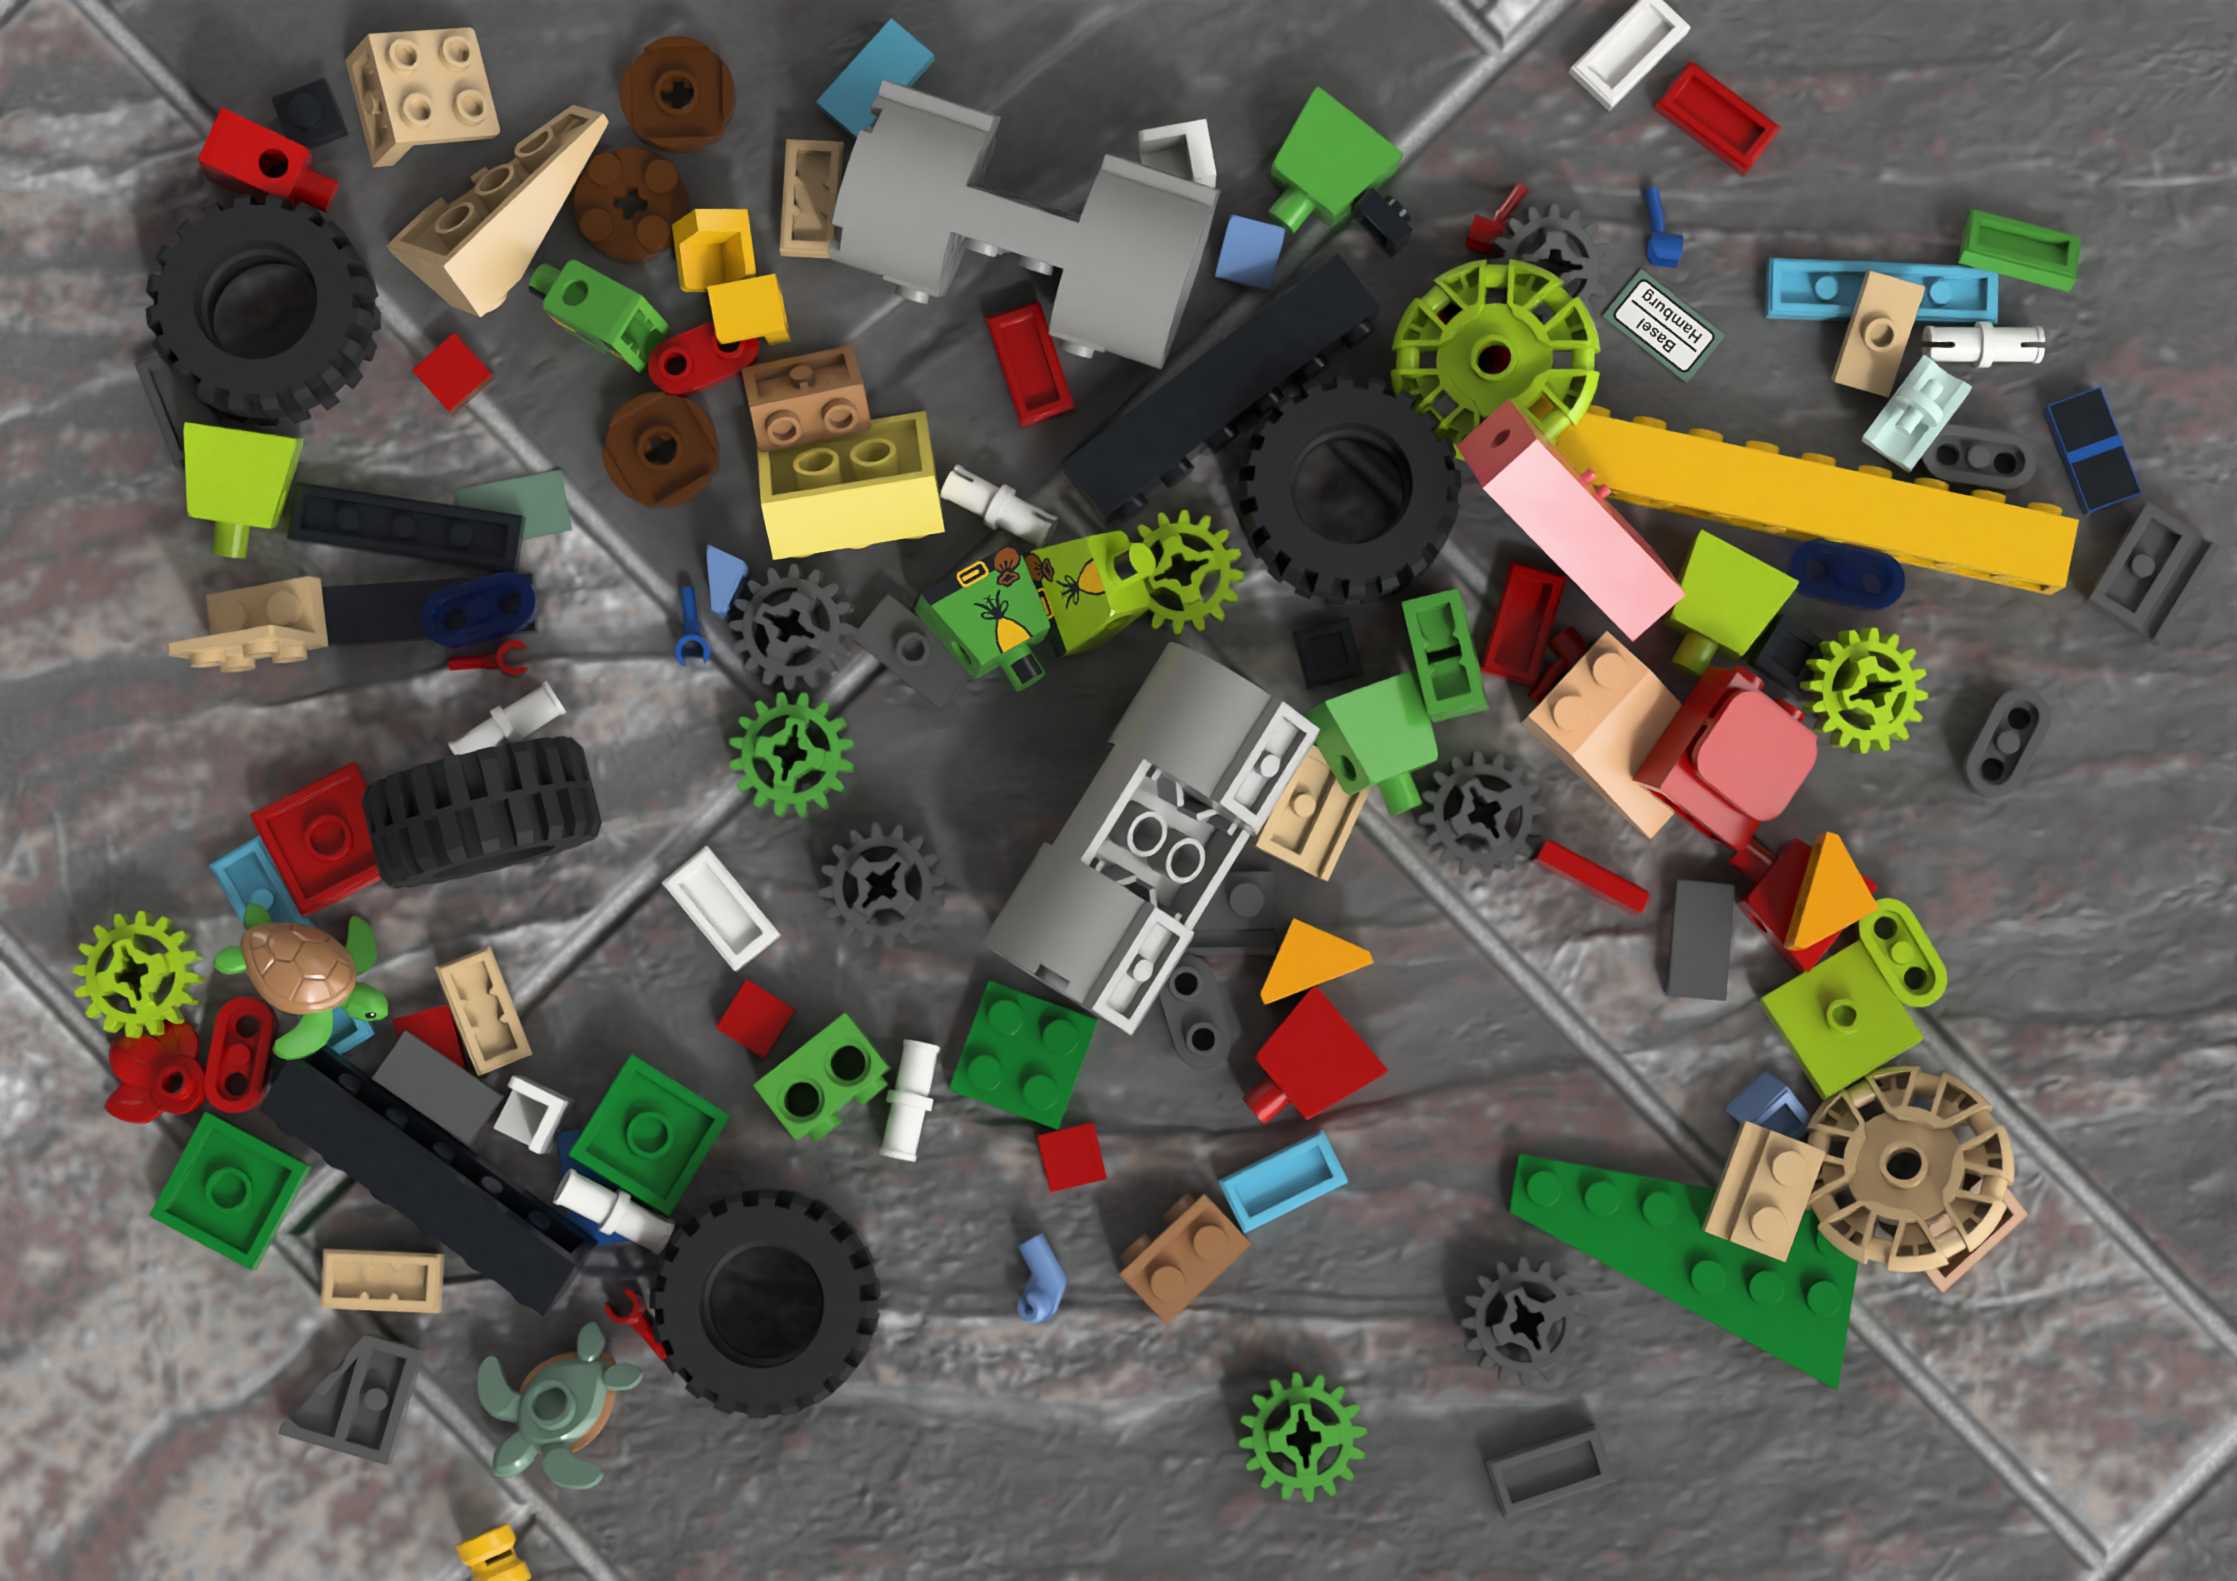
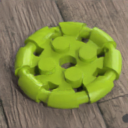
(1503, 325)

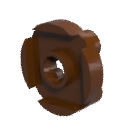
(654, 72)
(611, 178)
(629, 440)

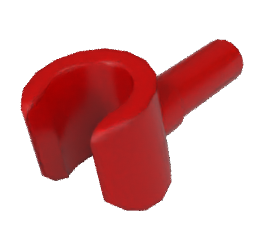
(1485, 229)
(1569, 648)
(490, 660)
(637, 1321)

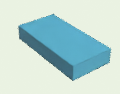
(888, 56)
(1283, 1181)

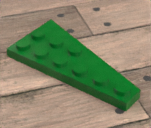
(1656, 1238)

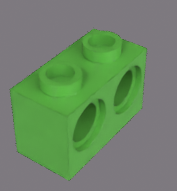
(1445, 655)
(815, 1065)

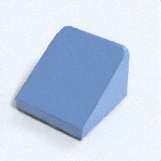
(1250, 253)
(726, 580)
(1771, 1106)

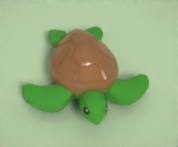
(306, 975)

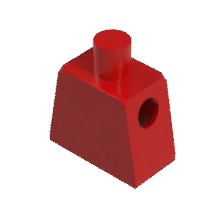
(243, 153)
(1774, 894)
(1311, 1061)

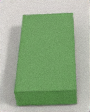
(2019, 250)

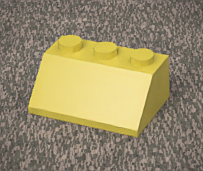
(852, 489)

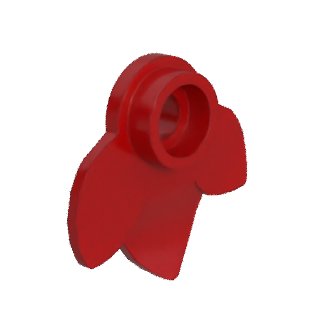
(149, 1070)

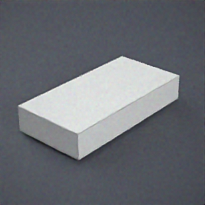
(1629, 51)
(721, 908)

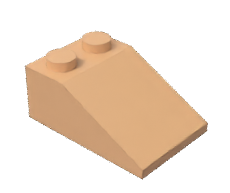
(1605, 725)

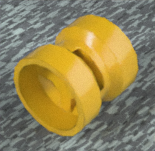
(487, 1545)

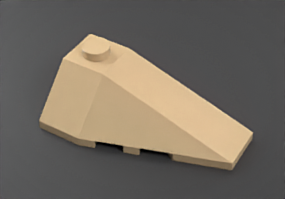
(491, 232)

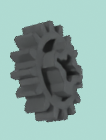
(1551, 244)
(802, 606)
(1494, 839)
(906, 857)
(1548, 1309)

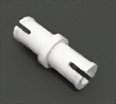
(1983, 344)
(999, 507)
(511, 723)
(909, 1100)
(614, 1211)

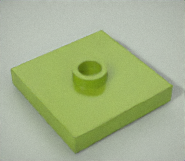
(1840, 1020)

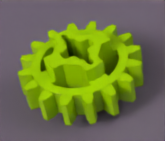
(1208, 564)
(1873, 710)
(115, 981)

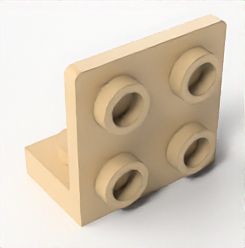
(420, 91)
(259, 623)

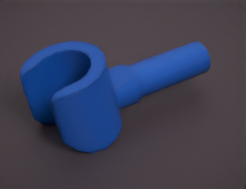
(1662, 248)
(691, 627)

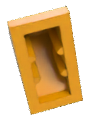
(1829, 896)
(1308, 959)

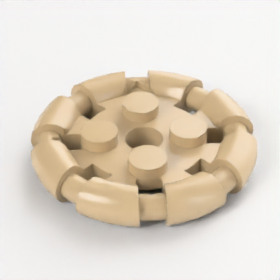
(1931, 1192)

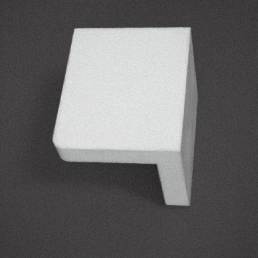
(1180, 150)
(533, 1114)

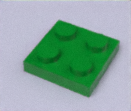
(1023, 1055)
(648, 1135)
(230, 1190)

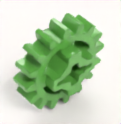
(767, 750)
(1329, 1435)

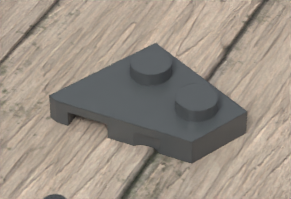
(361, 1401)

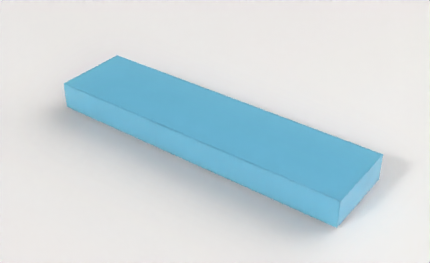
(1831, 287)
(252, 877)

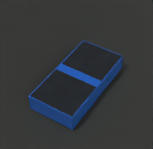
(2092, 450)

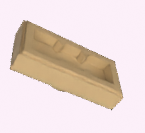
(810, 196)
(1878, 333)
(483, 1011)
(382, 1280)

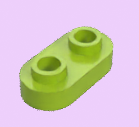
(1903, 950)

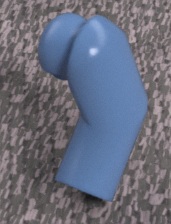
(1045, 1283)

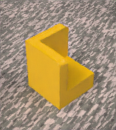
(713, 248)
(749, 310)

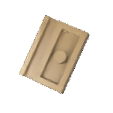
(1311, 819)
(1763, 1190)

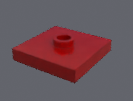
(320, 840)

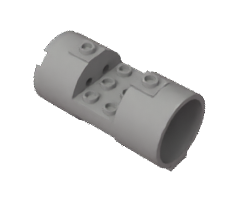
(923, 197)
(1152, 836)

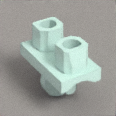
(1916, 414)

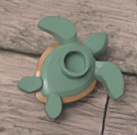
(556, 1409)

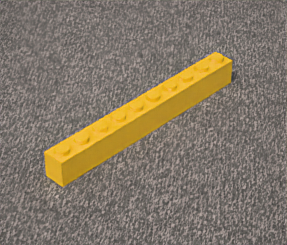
(1816, 500)

